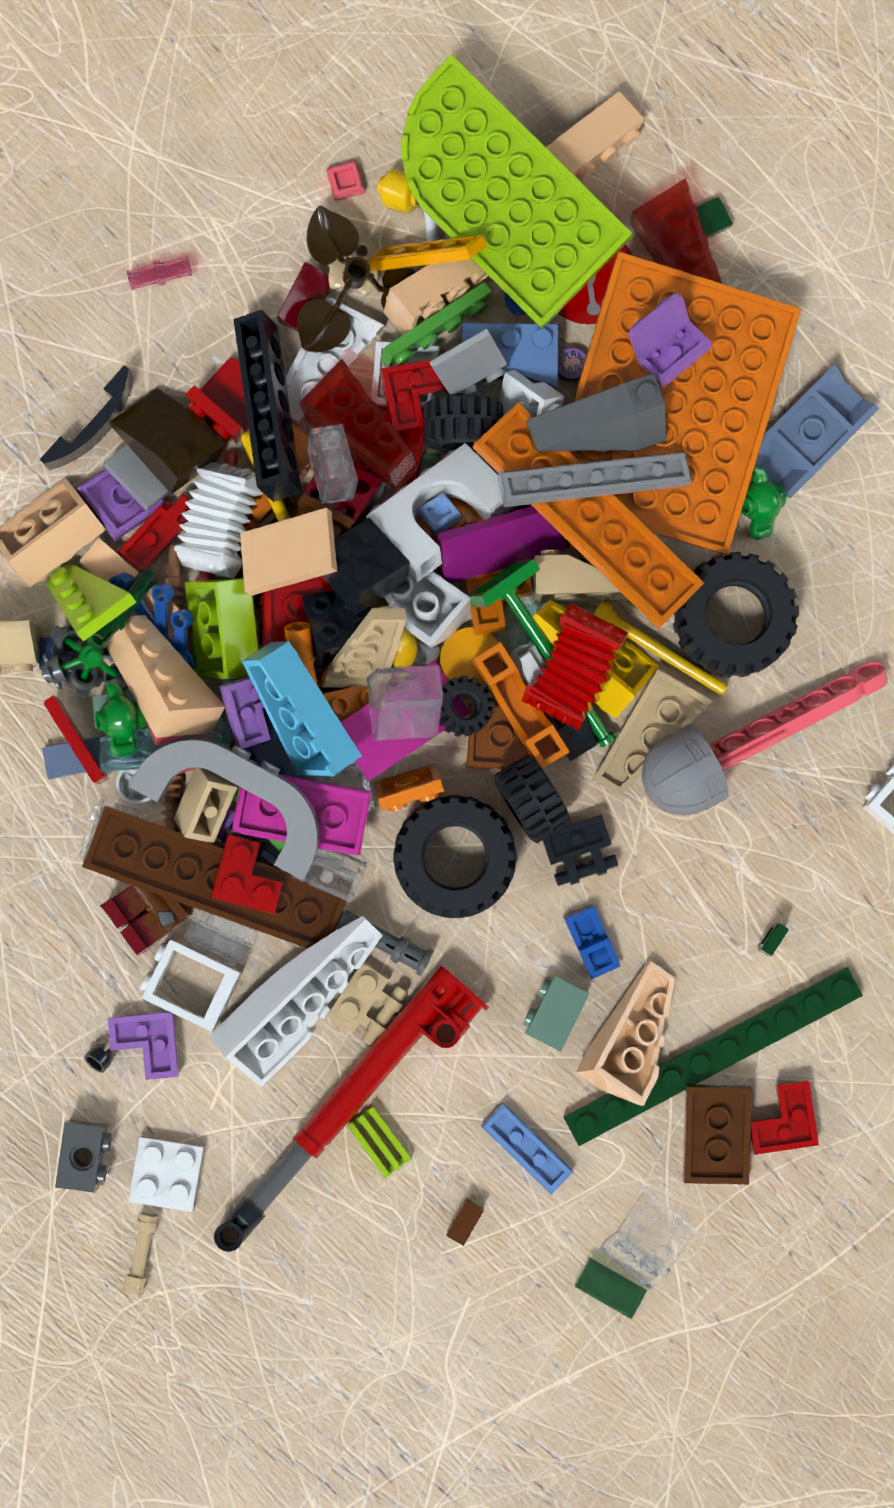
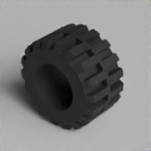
(459, 420)
(532, 798)

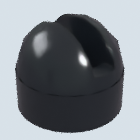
(98, 1058)

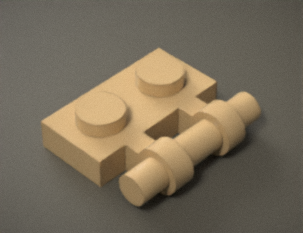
(358, 999)

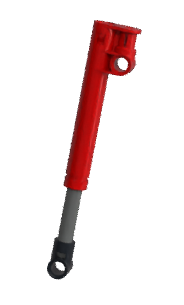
(435, 1004)

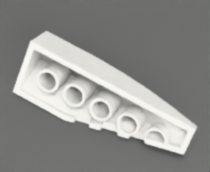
(285, 1007)

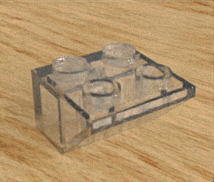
(405, 702)

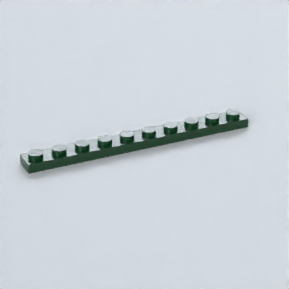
(719, 1053)

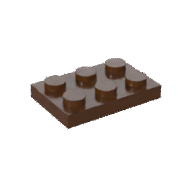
(717, 1134)

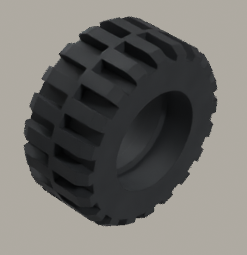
(774, 597)
(455, 812)

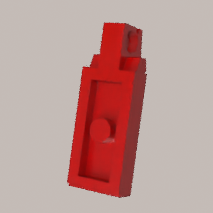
(155, 534)

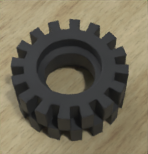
(482, 701)

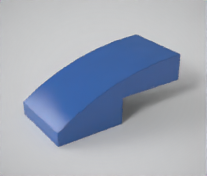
(591, 941)

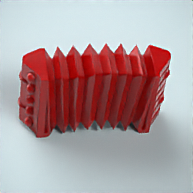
(576, 668)

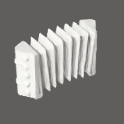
(217, 519)

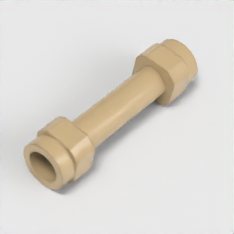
(136, 1280)

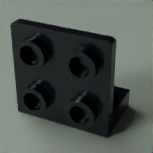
(330, 625)

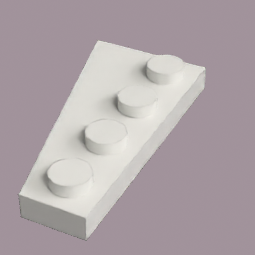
(312, 367)

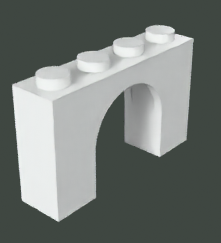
(459, 476)

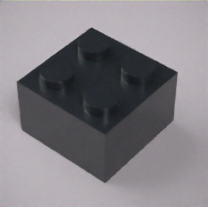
(366, 566)

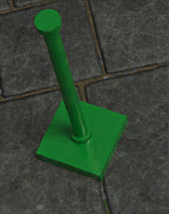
(505, 586)

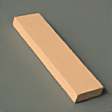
(107, 562)

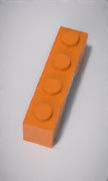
(508, 689)

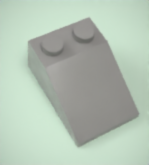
(469, 364)

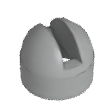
(426, 654)

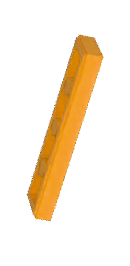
(427, 253)

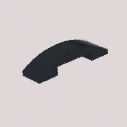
(64, 453)

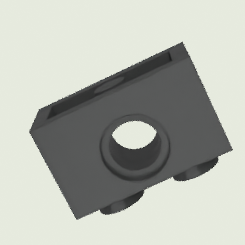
(71, 1172)

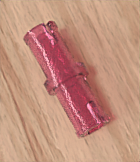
(159, 273)

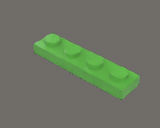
(427, 332)

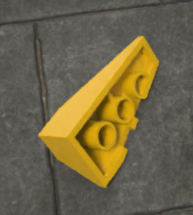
(631, 670)

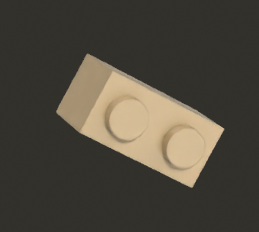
(204, 805)

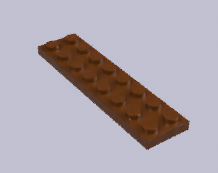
(186, 872)

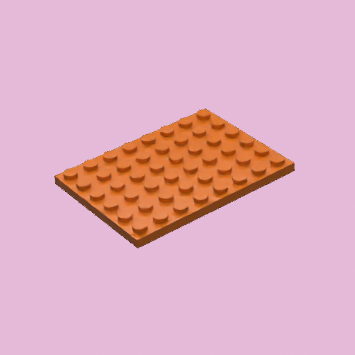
(711, 409)

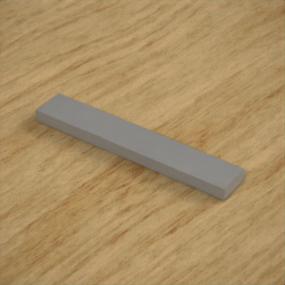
(594, 479)

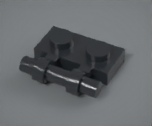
(577, 840)

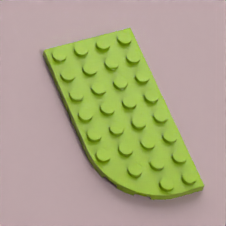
(493, 178)

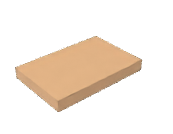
(288, 552)

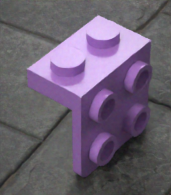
(667, 340)

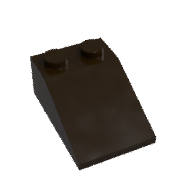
(168, 438)

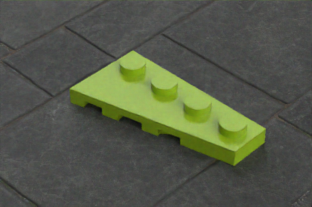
(87, 599)

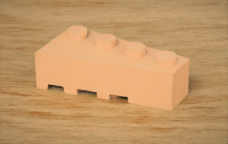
(597, 136)
(430, 292)
(162, 682)

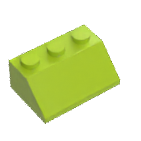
(221, 627)

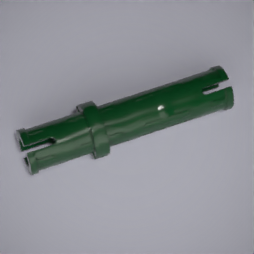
(138, 589)

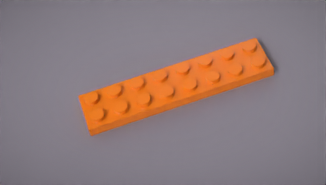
(597, 526)

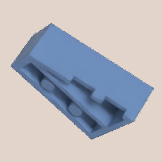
(524, 348)

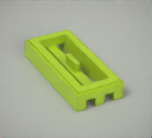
(395, 1164)

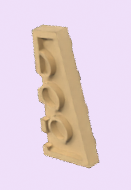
(368, 648)
(659, 712)

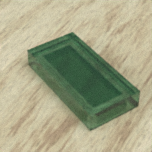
(610, 1288)

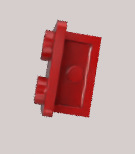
(222, 402)

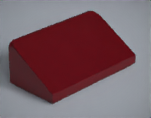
(308, 285)

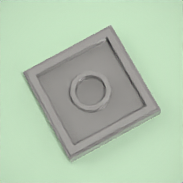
(135, 477)

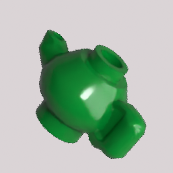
(762, 503)
(119, 721)

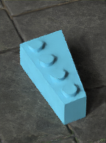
(299, 712)

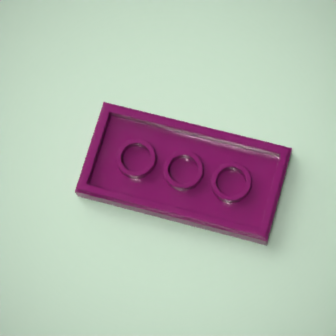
(496, 544)

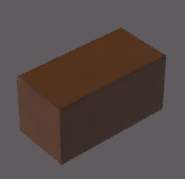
(464, 1221)

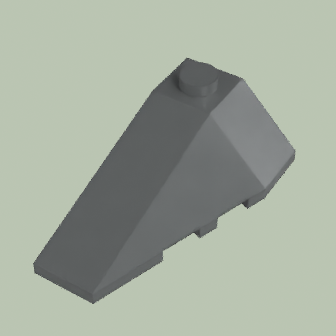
(615, 419)

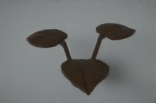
(329, 239)

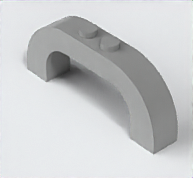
(261, 780)

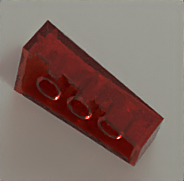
(674, 234)
(370, 437)

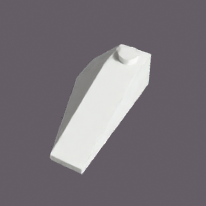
(431, 607)

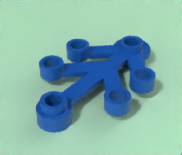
(160, 619)

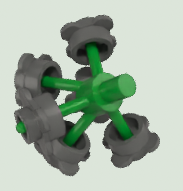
(84, 675)

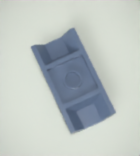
(812, 431)

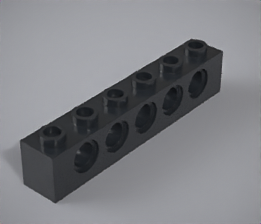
(267, 406)

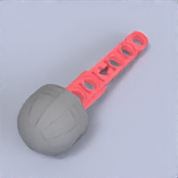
(687, 773)

